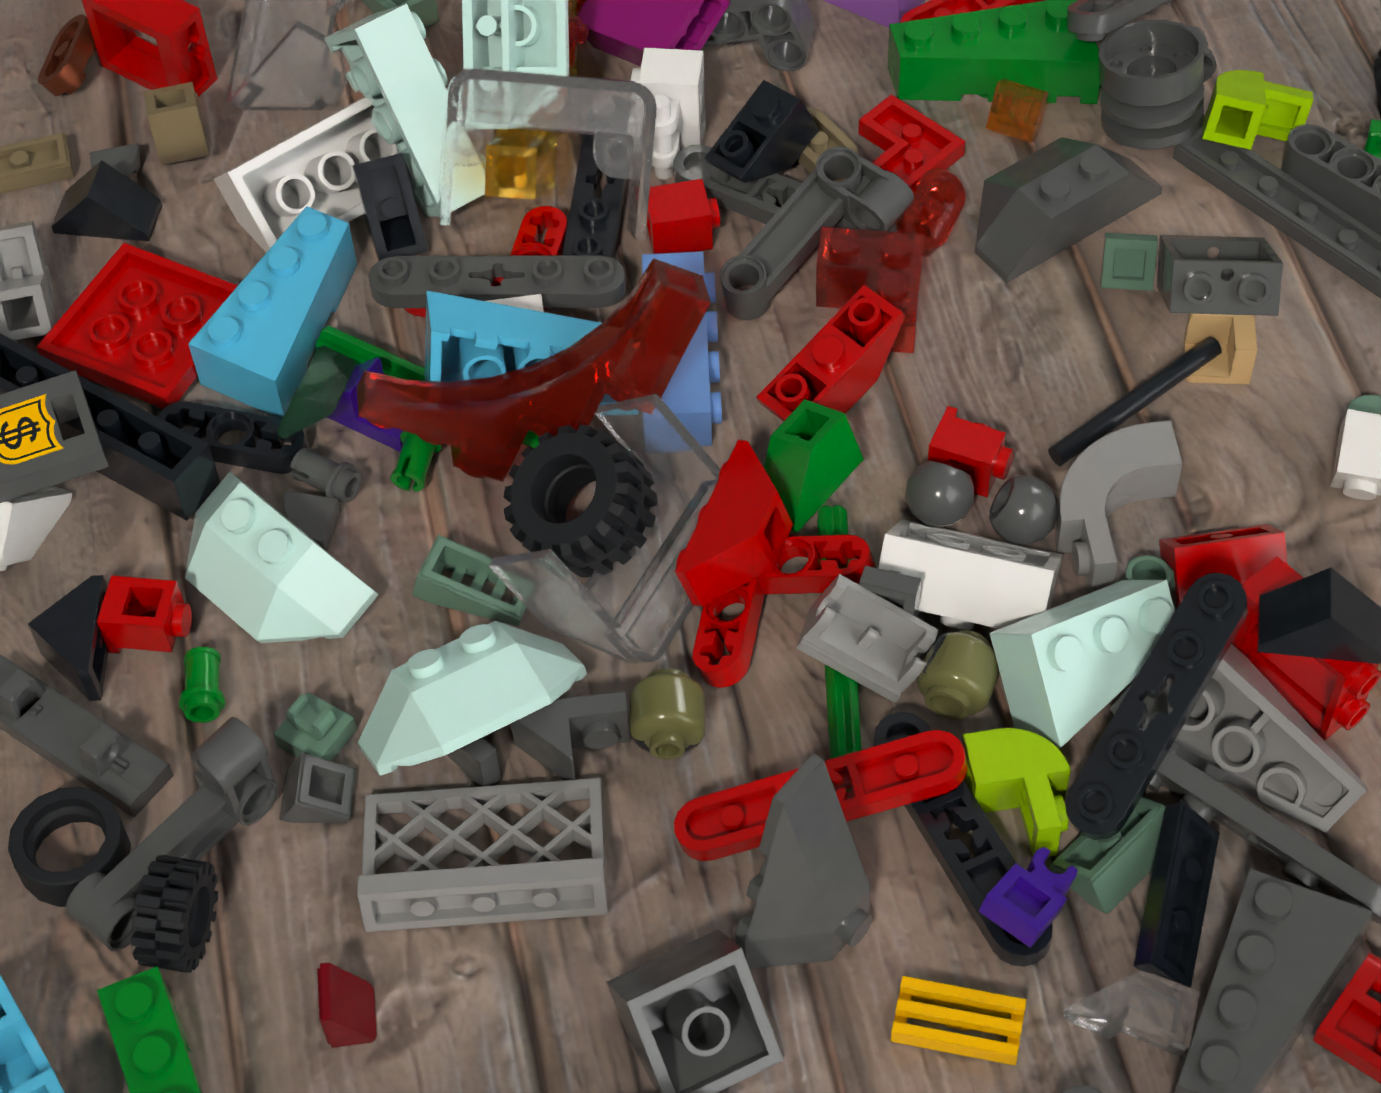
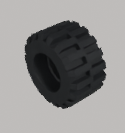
(551, 479)

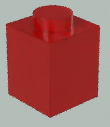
(681, 217)

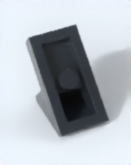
(390, 207)

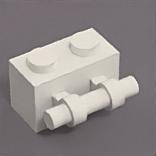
(679, 93)

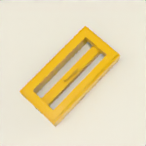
(963, 999)

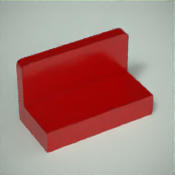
(1230, 552)

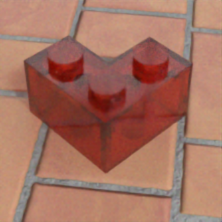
(883, 262)

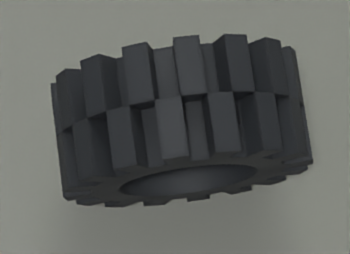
(174, 913)

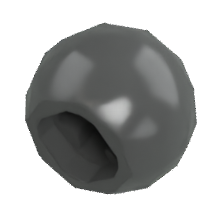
(939, 493)
(1024, 510)

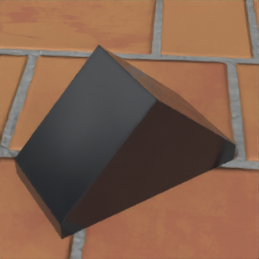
(107, 207)
(1320, 619)
(71, 637)

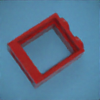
(172, 25)
(1321, 690)

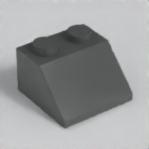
(696, 1017)

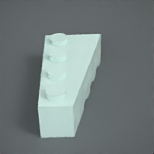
(408, 99)

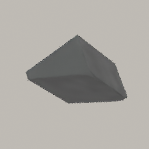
(317, 791)

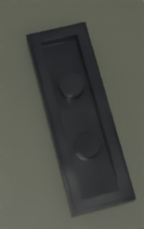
(1177, 896)

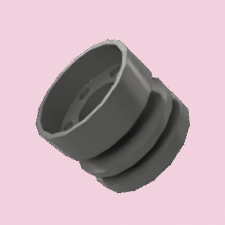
(1151, 84)

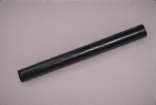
(1134, 401)

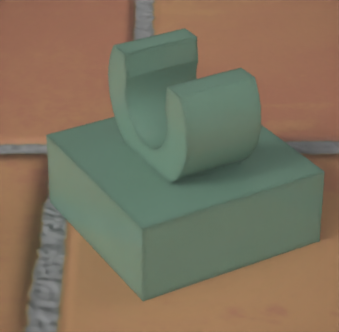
(1129, 261)
(314, 728)

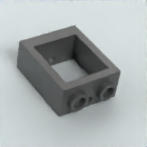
(1236, 282)

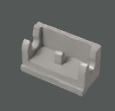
(866, 638)

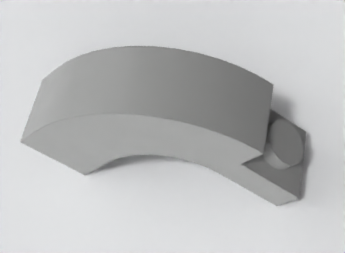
(1108, 474)

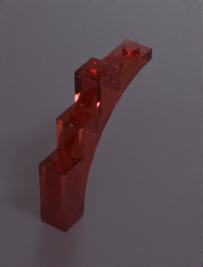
(490, 416)

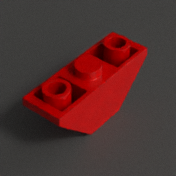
(839, 359)
(735, 532)

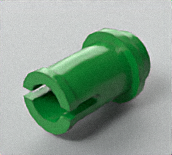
(413, 462)
(202, 698)

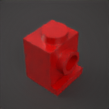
(972, 449)
(143, 614)

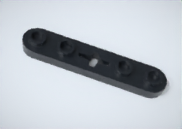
(593, 221)
(1129, 757)
(991, 859)

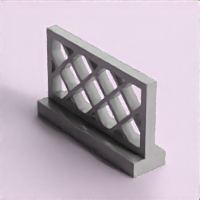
(484, 888)

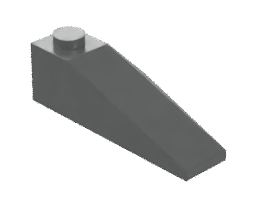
(812, 883)

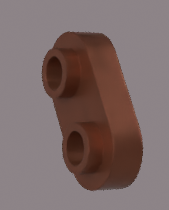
(68, 57)

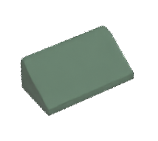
(1114, 865)

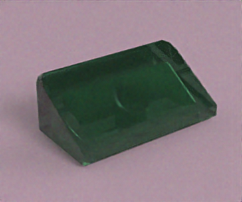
(318, 391)

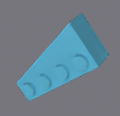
(270, 323)
(489, 339)

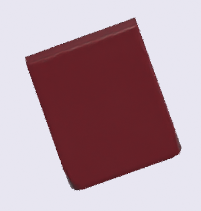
(345, 1007)

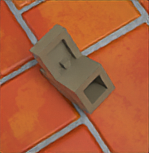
(176, 123)

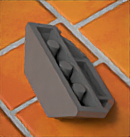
(1055, 202)

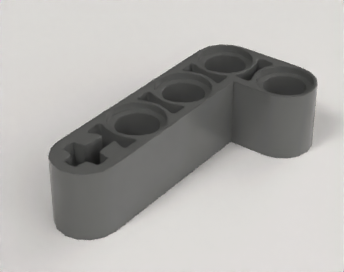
(780, 26)

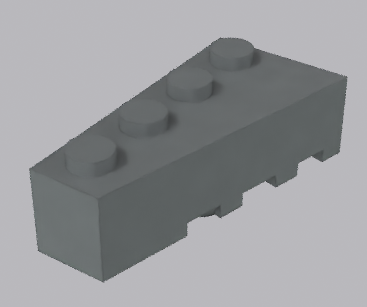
(1268, 982)

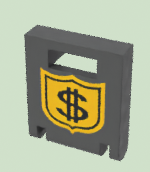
(32, 442)

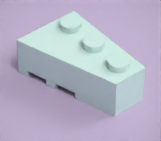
(1079, 655)

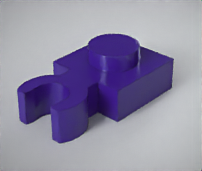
(1028, 899)

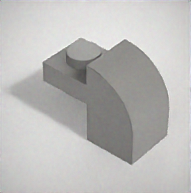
(25, 284)

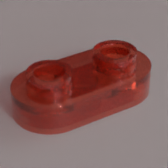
(936, 215)

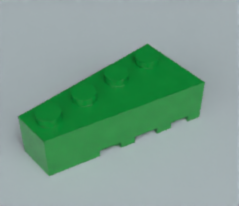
(976, 49)

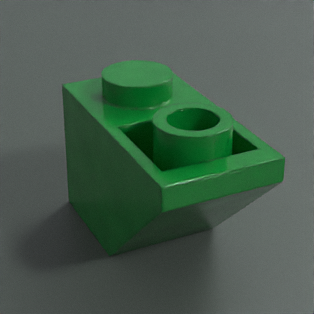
(810, 459)

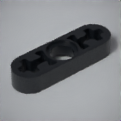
(249, 452)

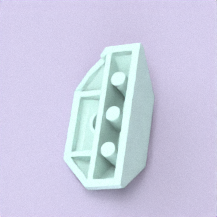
(516, 35)
(269, 570)
(464, 693)

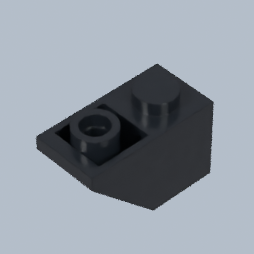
(764, 135)

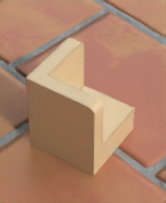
(1238, 345)

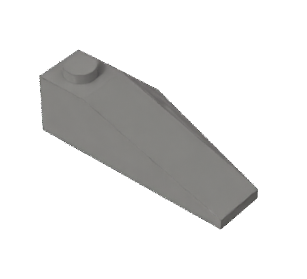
(1261, 744)

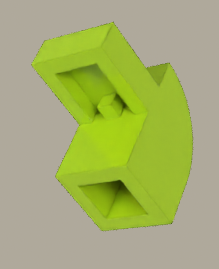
(1249, 106)
(1023, 772)

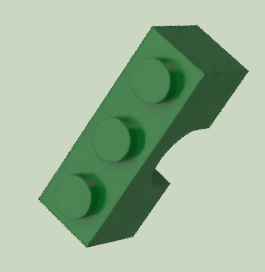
(148, 1035)

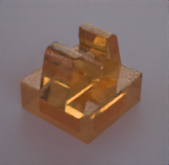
(1016, 110)

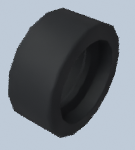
(55, 811)

